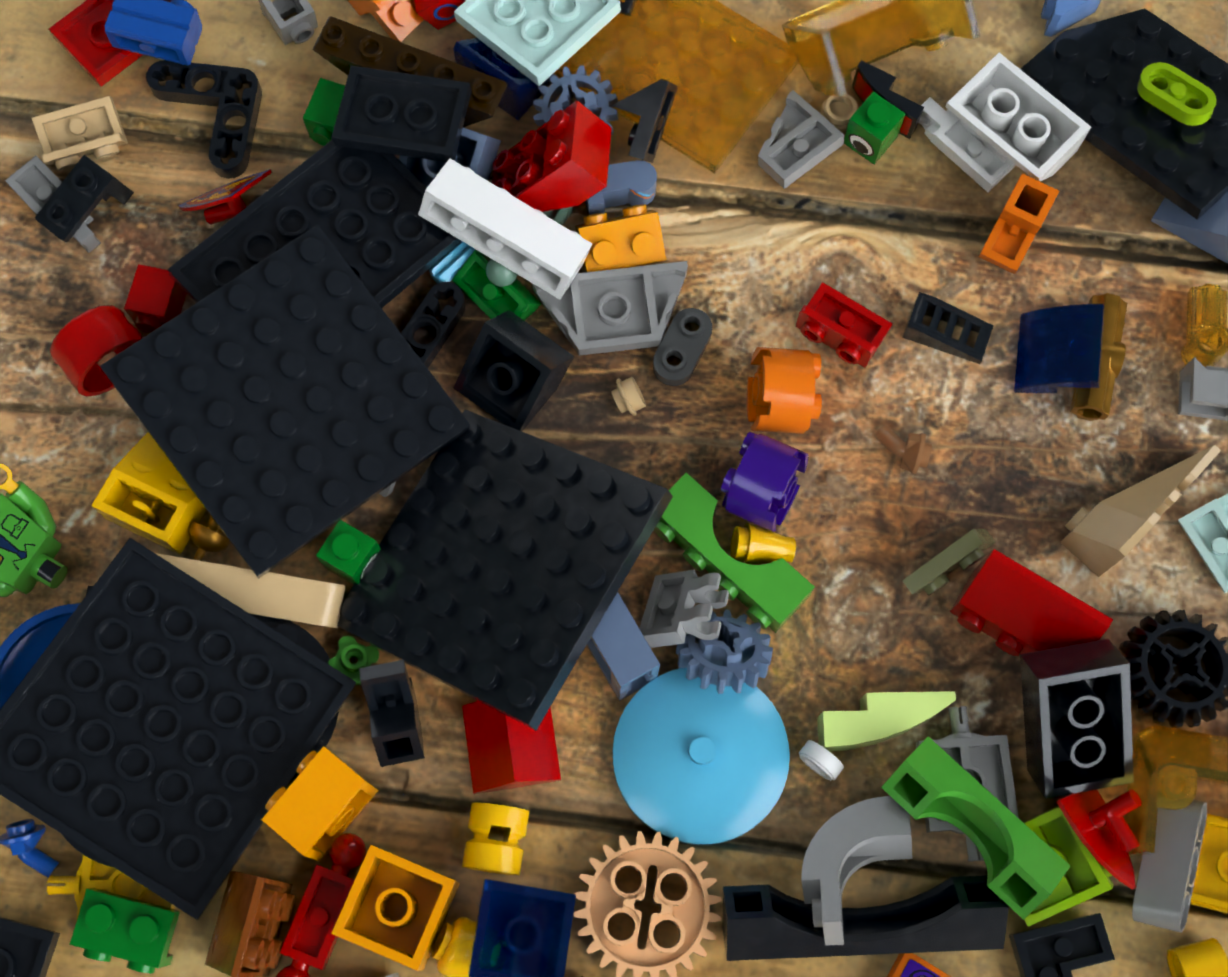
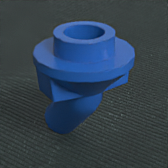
(22, 839)

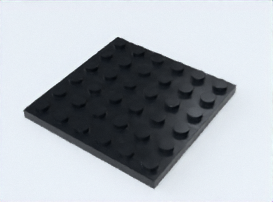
(286, 399)
(503, 566)
(163, 727)

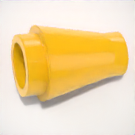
(760, 546)

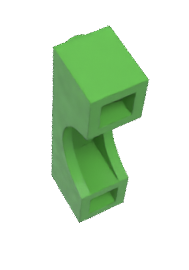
(768, 590)
(1017, 861)

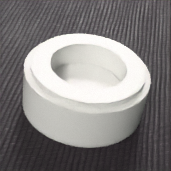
(821, 760)

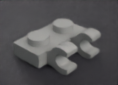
(672, 612)

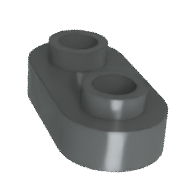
(682, 344)

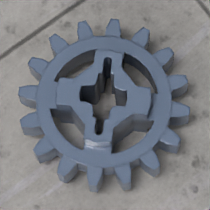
(568, 87)
(729, 660)

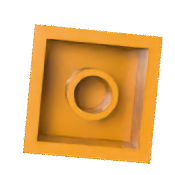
(318, 803)
(396, 908)

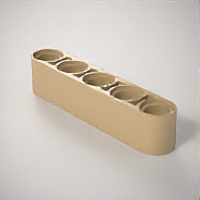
(270, 595)

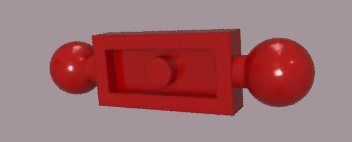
(310, 934)

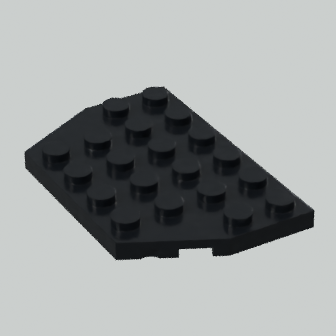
(1097, 78)

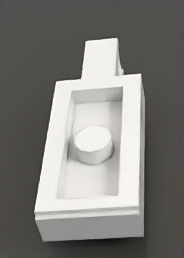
(964, 146)

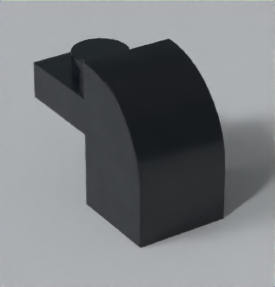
(393, 713)

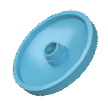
(700, 758)

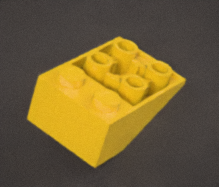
(150, 497)

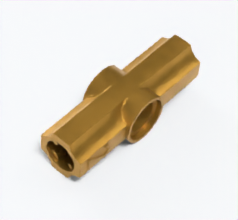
(1096, 402)

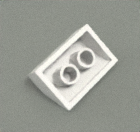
(1019, 118)

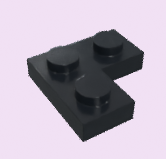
(1062, 947)

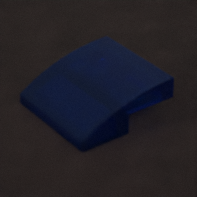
(1060, 348)

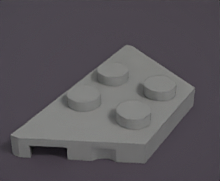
(617, 307)

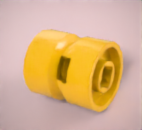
(494, 855)

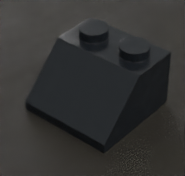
(512, 370)

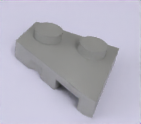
(798, 141)

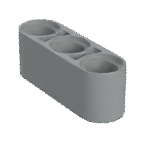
(1170, 872)

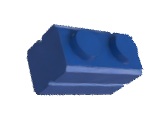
(155, 28)

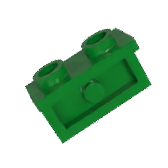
(125, 929)

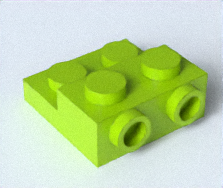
(1085, 876)

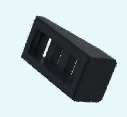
(929, 336)

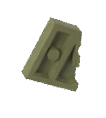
(961, 553)

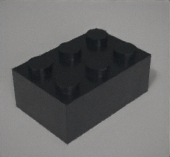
(1077, 718)

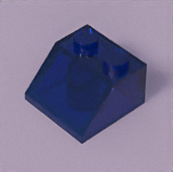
(521, 931)

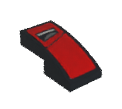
(870, 79)

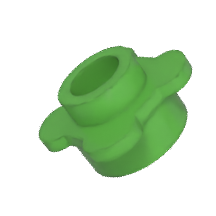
(350, 648)

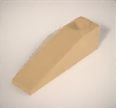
(1125, 518)

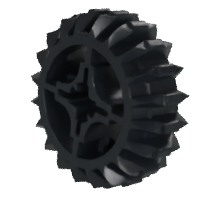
(1209, 688)

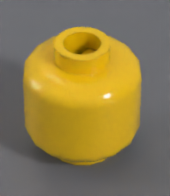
(454, 947)

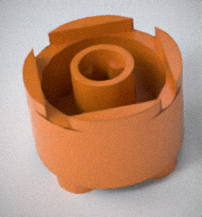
(783, 390)

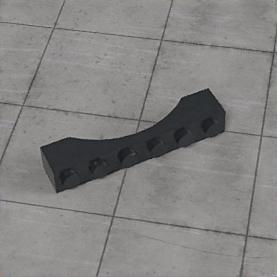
(949, 917)

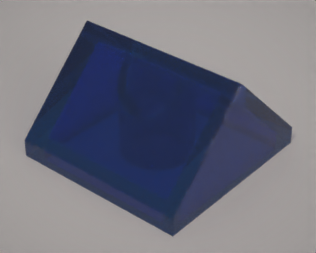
(520, 89)

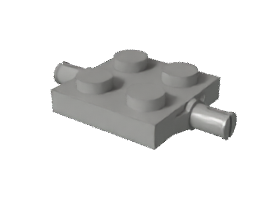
(984, 759)

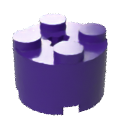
(764, 481)

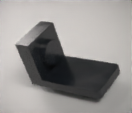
(78, 198)

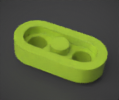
(1178, 93)

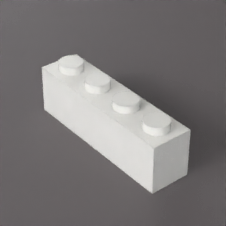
(504, 228)

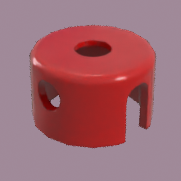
(87, 341)

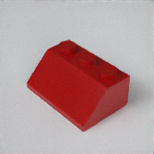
(1024, 609)

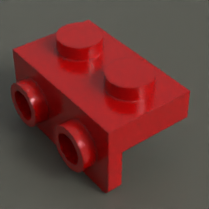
(842, 325)

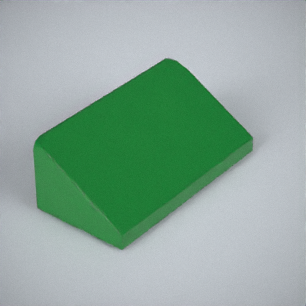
(492, 298)

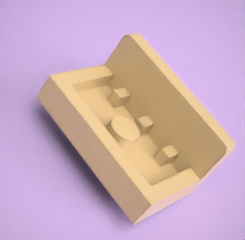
(80, 132)

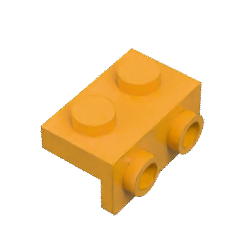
(622, 240)

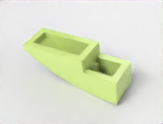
(880, 718)

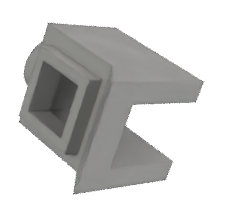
(295, 29)
(1203, 391)

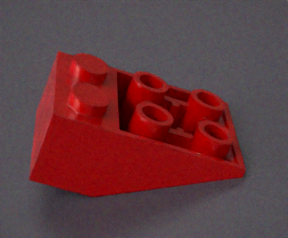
(557, 162)

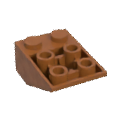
(250, 926)

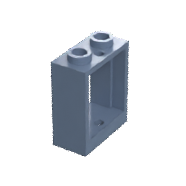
(622, 651)

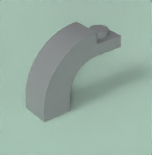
(847, 841)

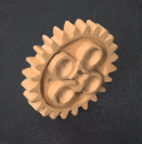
(688, 914)

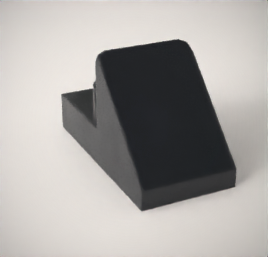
(653, 106)

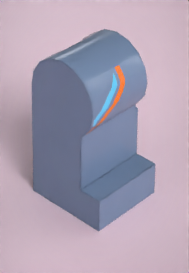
(626, 183)

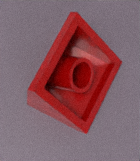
(507, 752)

